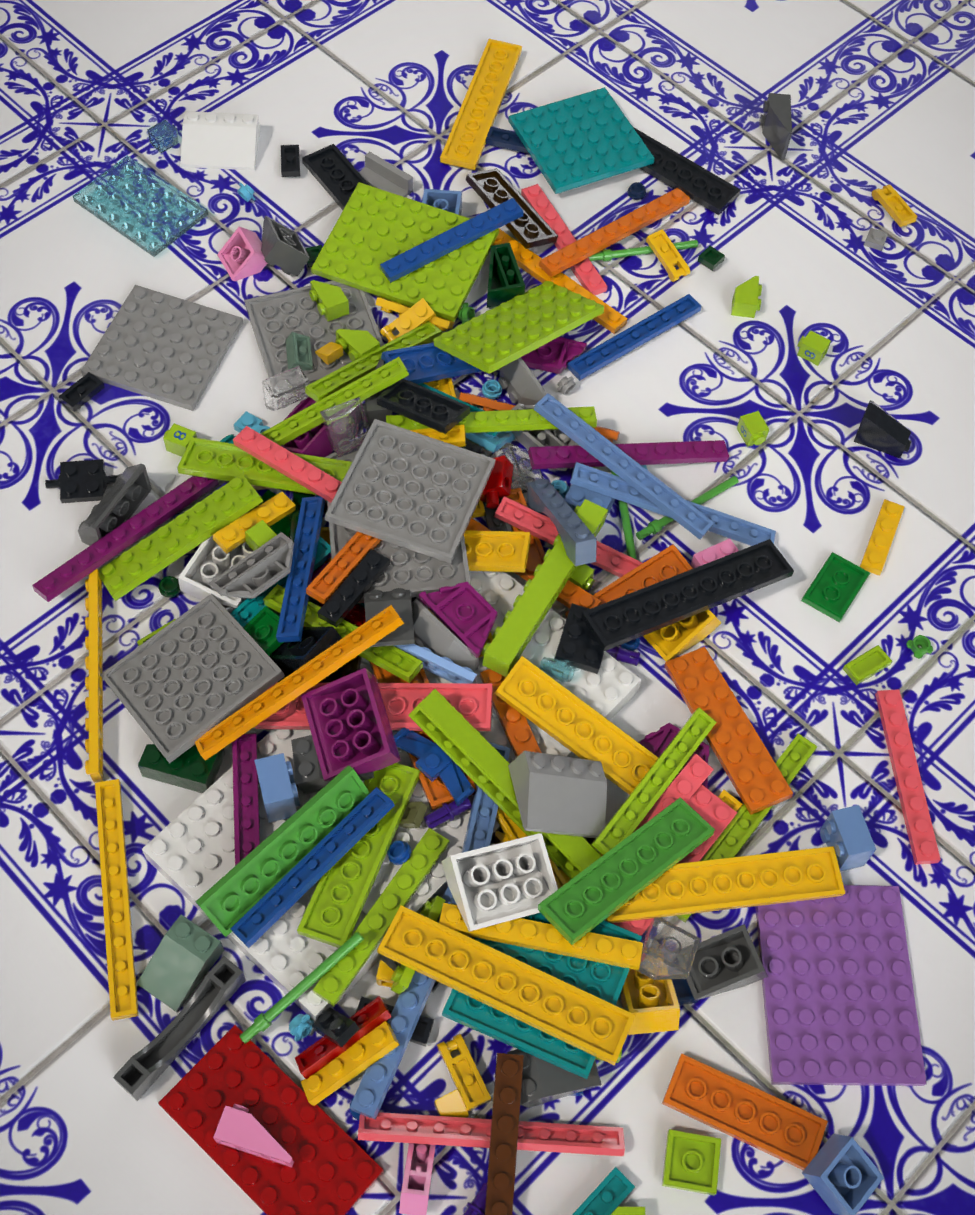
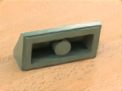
(299, 351)

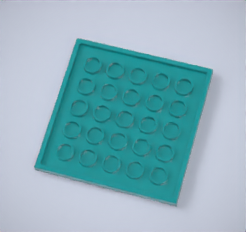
(580, 140)
(592, 977)

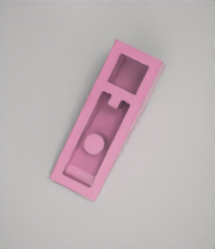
(243, 1132)
(417, 1179)

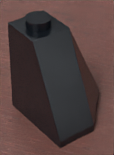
(882, 432)

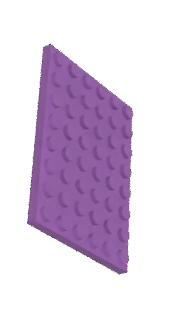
(840, 991)

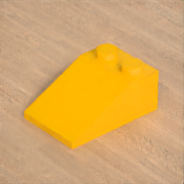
(682, 635)
(652, 1003)

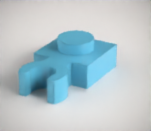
(251, 421)

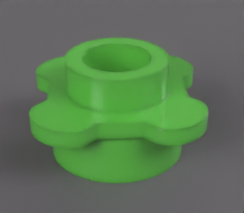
(466, 313)
(922, 641)

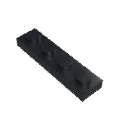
(353, 588)

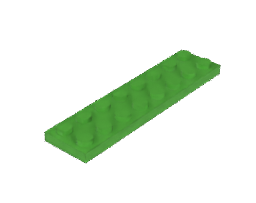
(281, 851)
(625, 870)

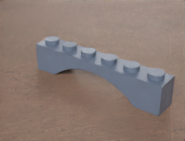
(576, 537)

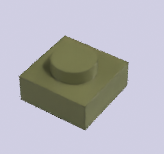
(413, 815)

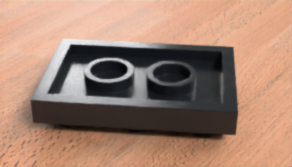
(578, 643)

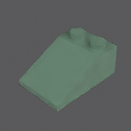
(180, 963)

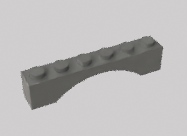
(154, 1059)

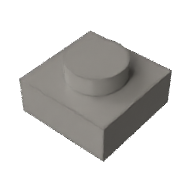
(876, 239)

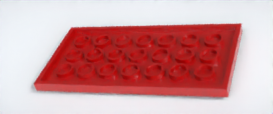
(328, 1164)

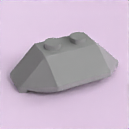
(520, 383)
(541, 438)
(257, 570)
(439, 639)

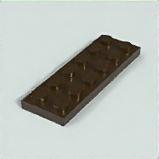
(496, 189)

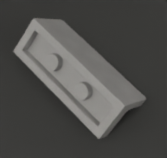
(386, 176)

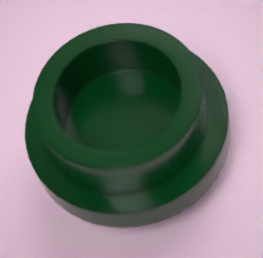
(169, 586)

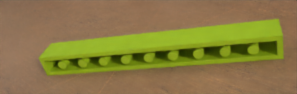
(538, 598)
(492, 775)

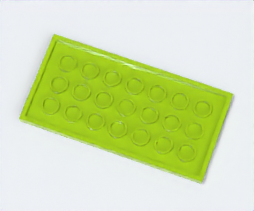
(518, 326)

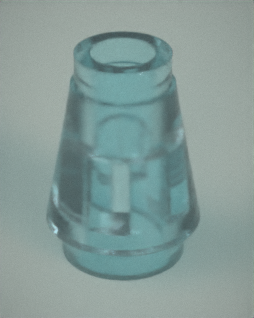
(559, 669)

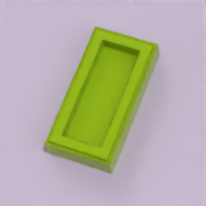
(867, 665)

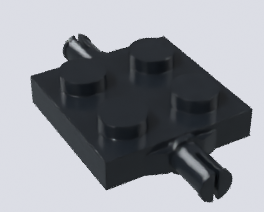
(82, 481)

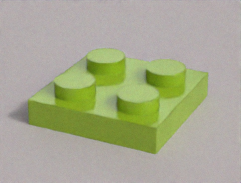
(691, 1162)

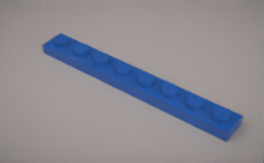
(451, 239)
(633, 337)
(303, 560)
(312, 867)

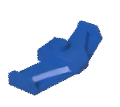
(435, 763)

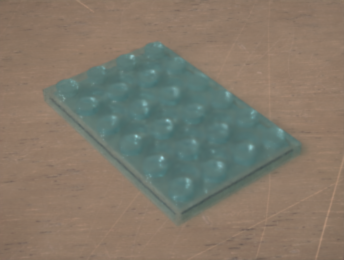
(140, 205)

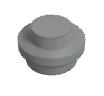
(565, 385)

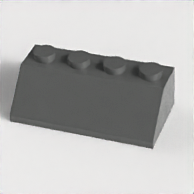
(117, 504)

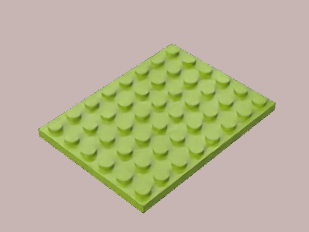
(384, 225)

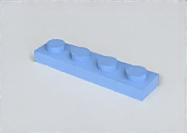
(439, 665)

